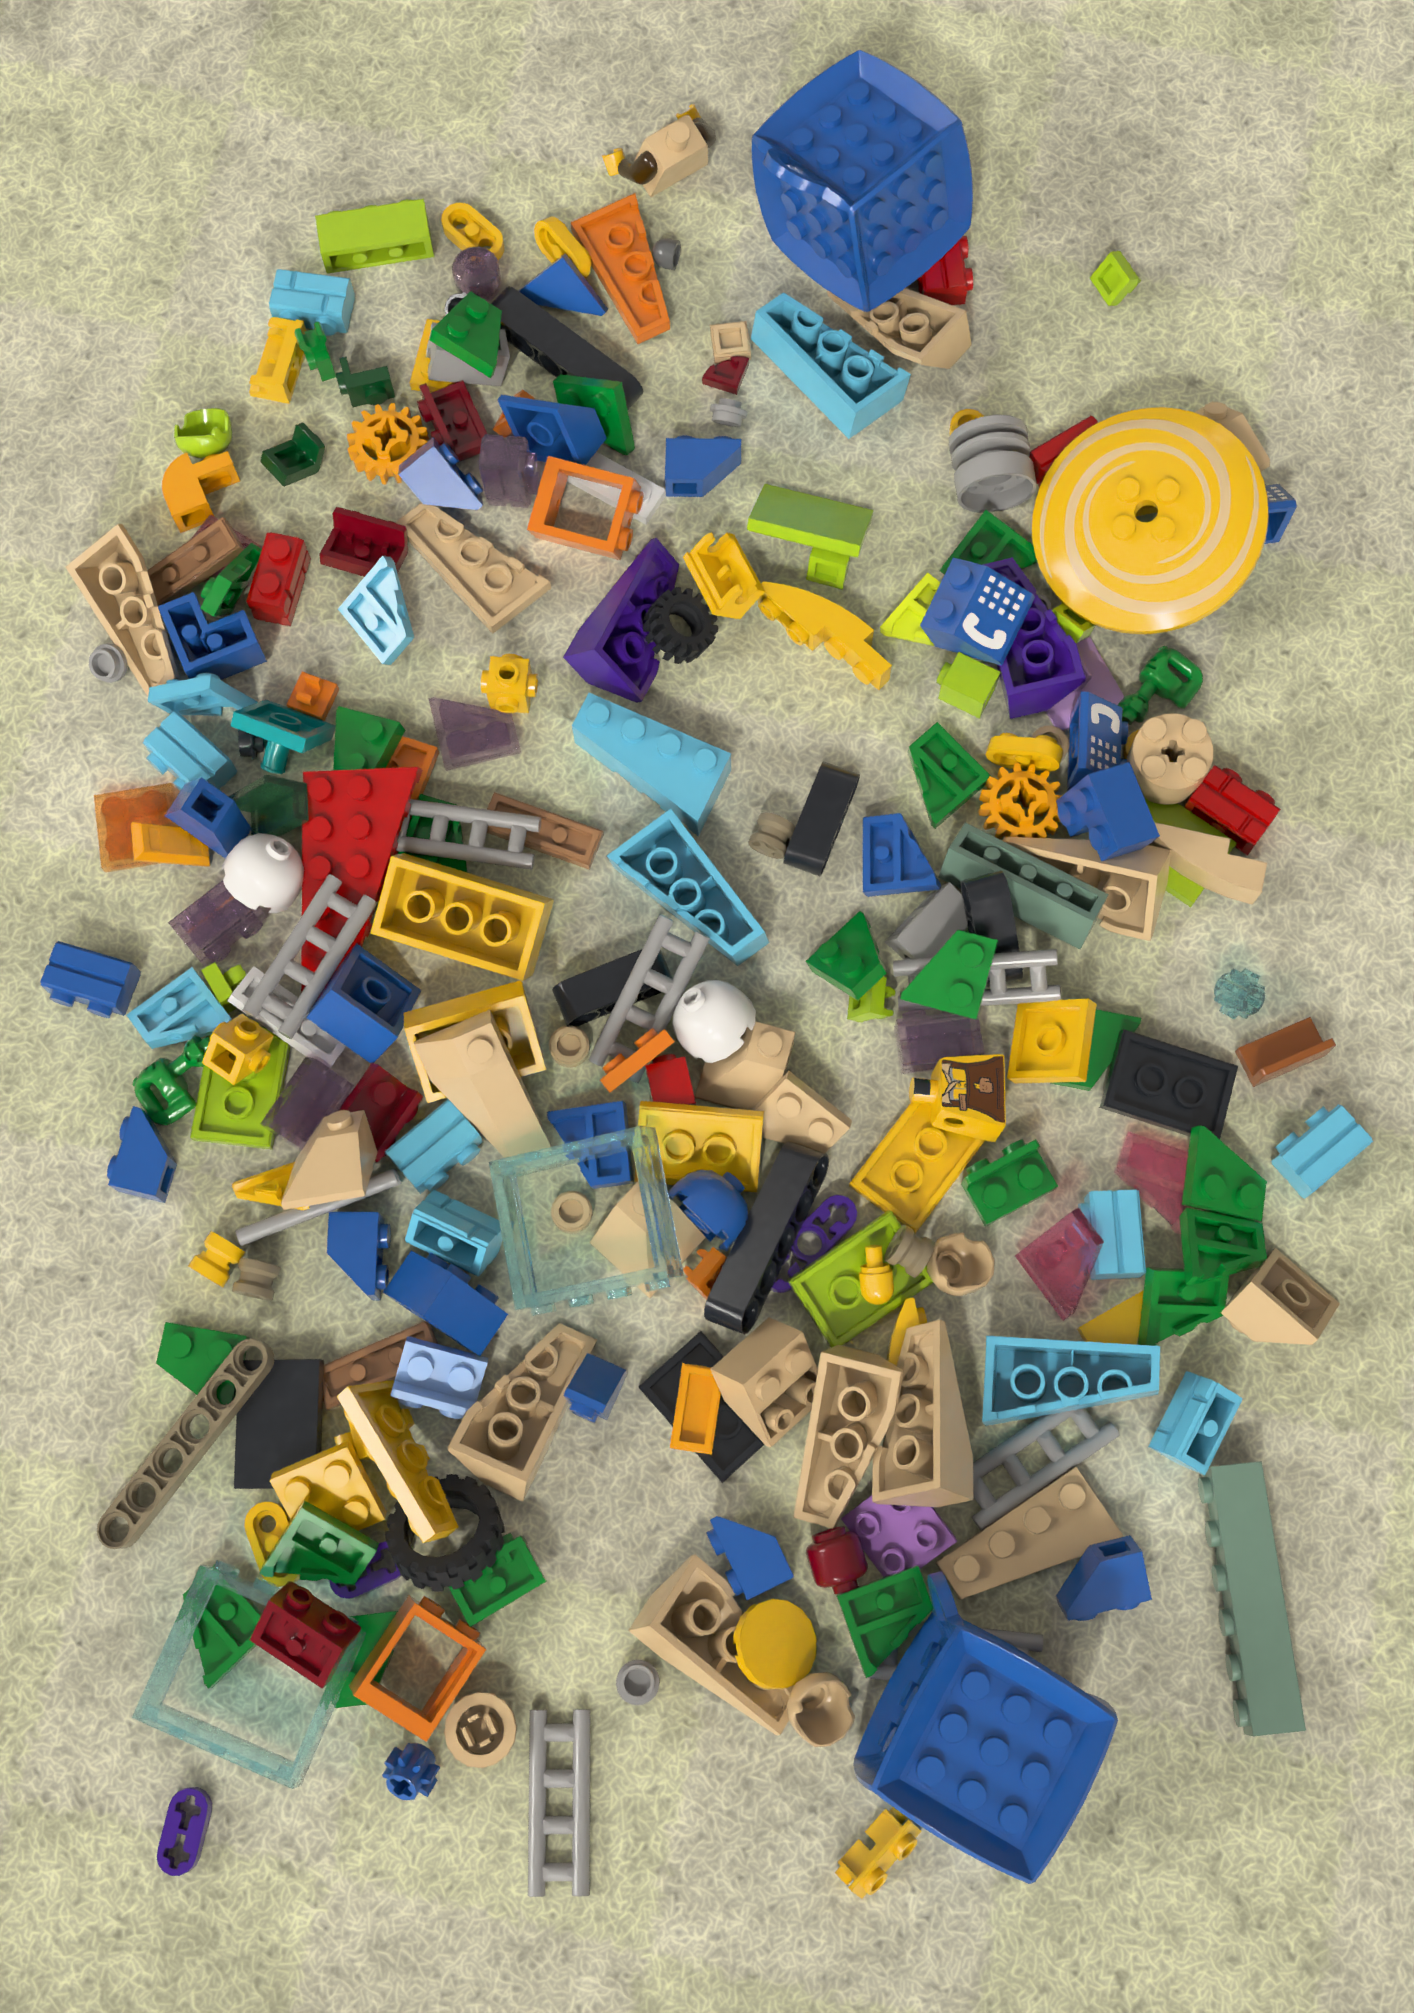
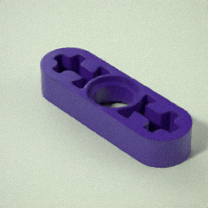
(837, 1229)

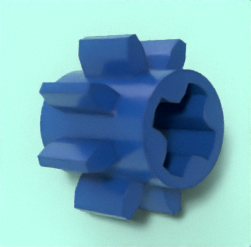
(411, 1771)

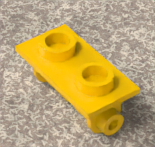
(870, 1866)

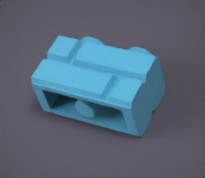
(313, 300)
(187, 753)
(435, 1147)
(1321, 1150)
(1119, 1224)
(455, 1232)
(1195, 1422)

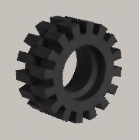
(664, 634)

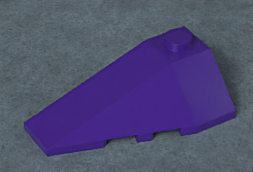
(611, 642)
(1042, 660)

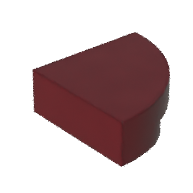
(727, 374)

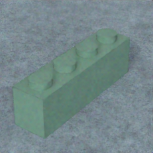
(1037, 890)

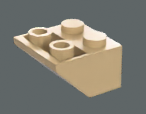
(769, 1379)

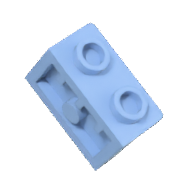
(438, 1377)

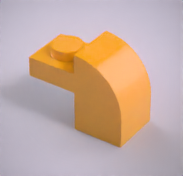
(188, 483)

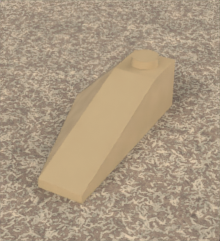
(916, 327)
(123, 599)
(1132, 880)
(483, 1083)
(848, 1419)
(515, 1423)
(928, 1444)
(693, 1628)

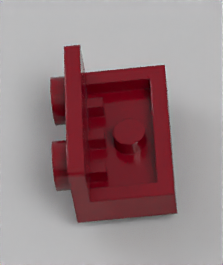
(453, 418)
(361, 541)

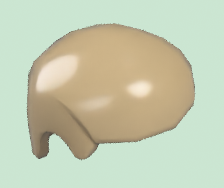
(960, 1264)
(820, 1709)

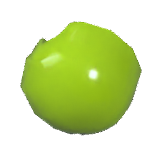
(204, 432)

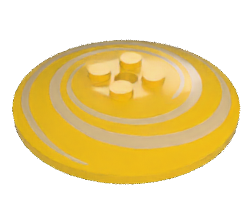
(1162, 570)

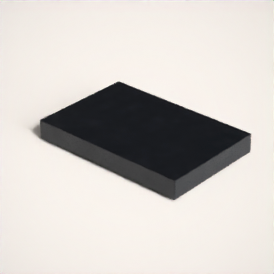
(1168, 1085)
(279, 1421)
(733, 1439)

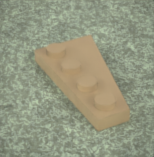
(482, 576)
(1030, 1538)

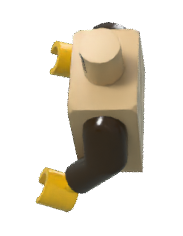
(666, 154)

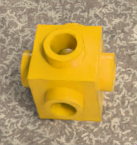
(509, 683)
(238, 1049)

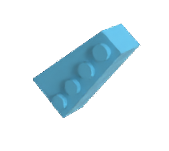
(827, 366)
(654, 758)
(685, 882)
(1058, 1376)

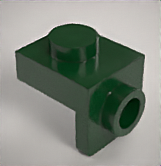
(365, 387)
(296, 457)

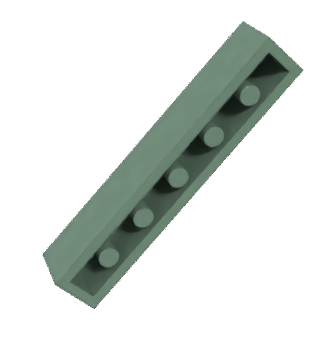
(1252, 1600)

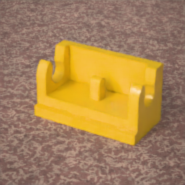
(279, 362)
(724, 575)

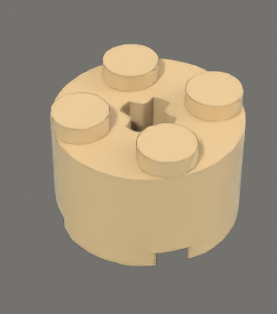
(1185, 743)

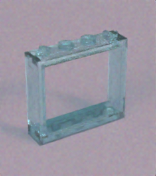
(656, 1207)
(213, 1739)

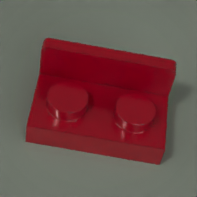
(385, 1103)
(304, 1633)

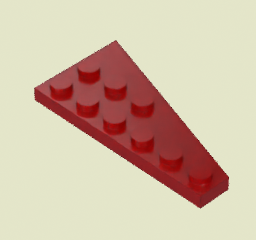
(352, 837)

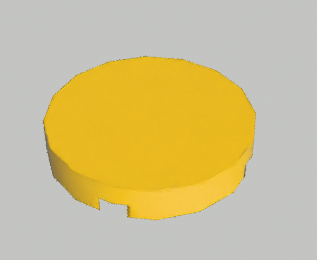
(775, 1644)

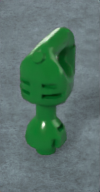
(1159, 680)
(170, 1082)

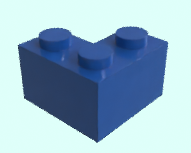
(214, 647)
(1111, 811)
(446, 1301)

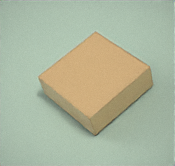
(730, 341)

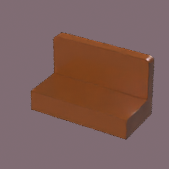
(1283, 1051)

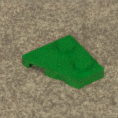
(471, 333)
(991, 542)
(364, 740)
(944, 773)
(224, 1633)

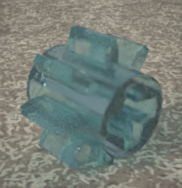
(1239, 993)

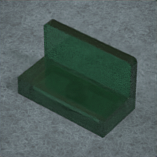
(274, 804)

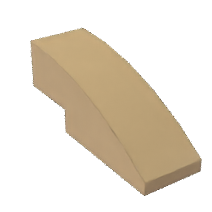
(1206, 862)

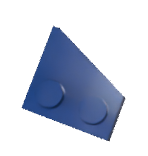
(894, 858)
(593, 1121)

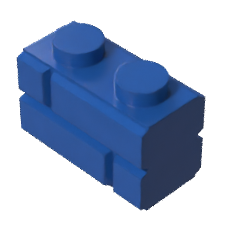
(90, 979)

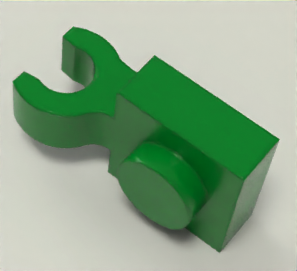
(314, 348)

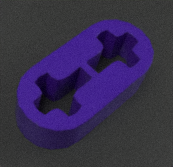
(371, 1581)
(174, 1827)

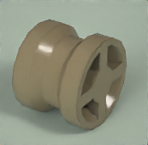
(771, 835)
(909, 1251)
(256, 1279)

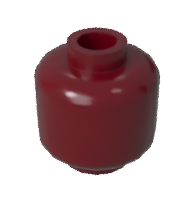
(836, 1559)

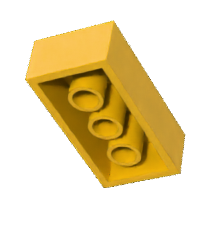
(462, 916)

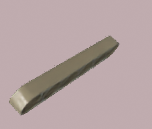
(190, 1447)

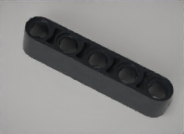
(556, 345)
(766, 1237)

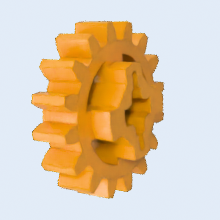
(376, 434)
(1032, 791)

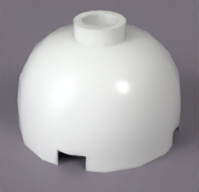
(264, 872)
(712, 1020)

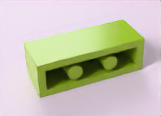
(374, 236)

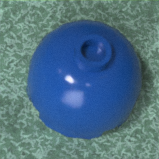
(713, 1204)

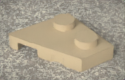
(801, 1115)

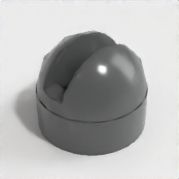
(667, 253)

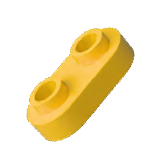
(477, 230)
(556, 240)
(1011, 749)
(263, 1542)

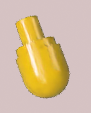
(876, 1277)

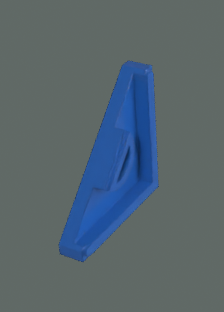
(564, 288)

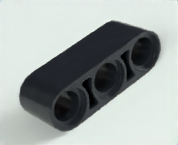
(821, 819)
(991, 914)
(598, 989)

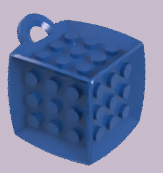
(863, 179)
(983, 1743)

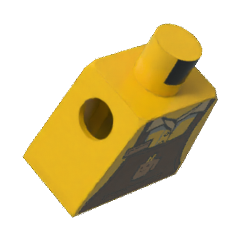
(965, 1095)

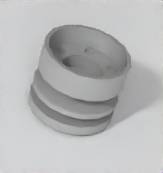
(992, 463)

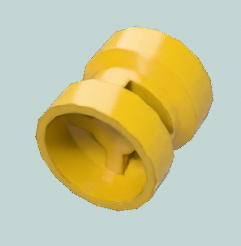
(216, 1260)

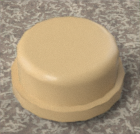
(480, 1729)

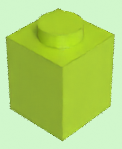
(967, 684)

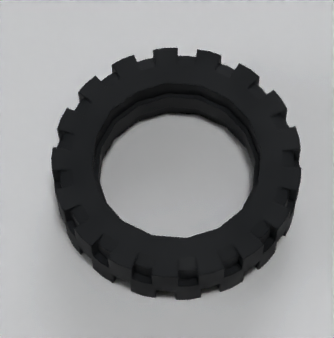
(462, 1564)

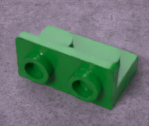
(1008, 1182)
(506, 1581)

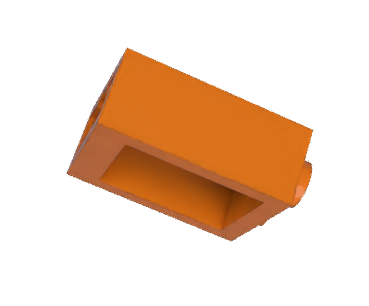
(550, 496)
(394, 1707)

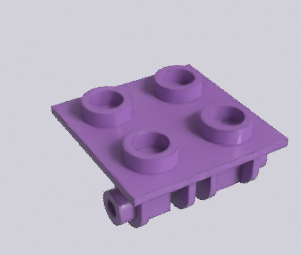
(899, 1534)

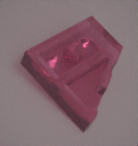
(1157, 1174)
(1063, 1261)

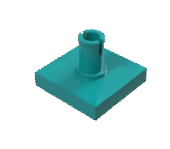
(284, 731)

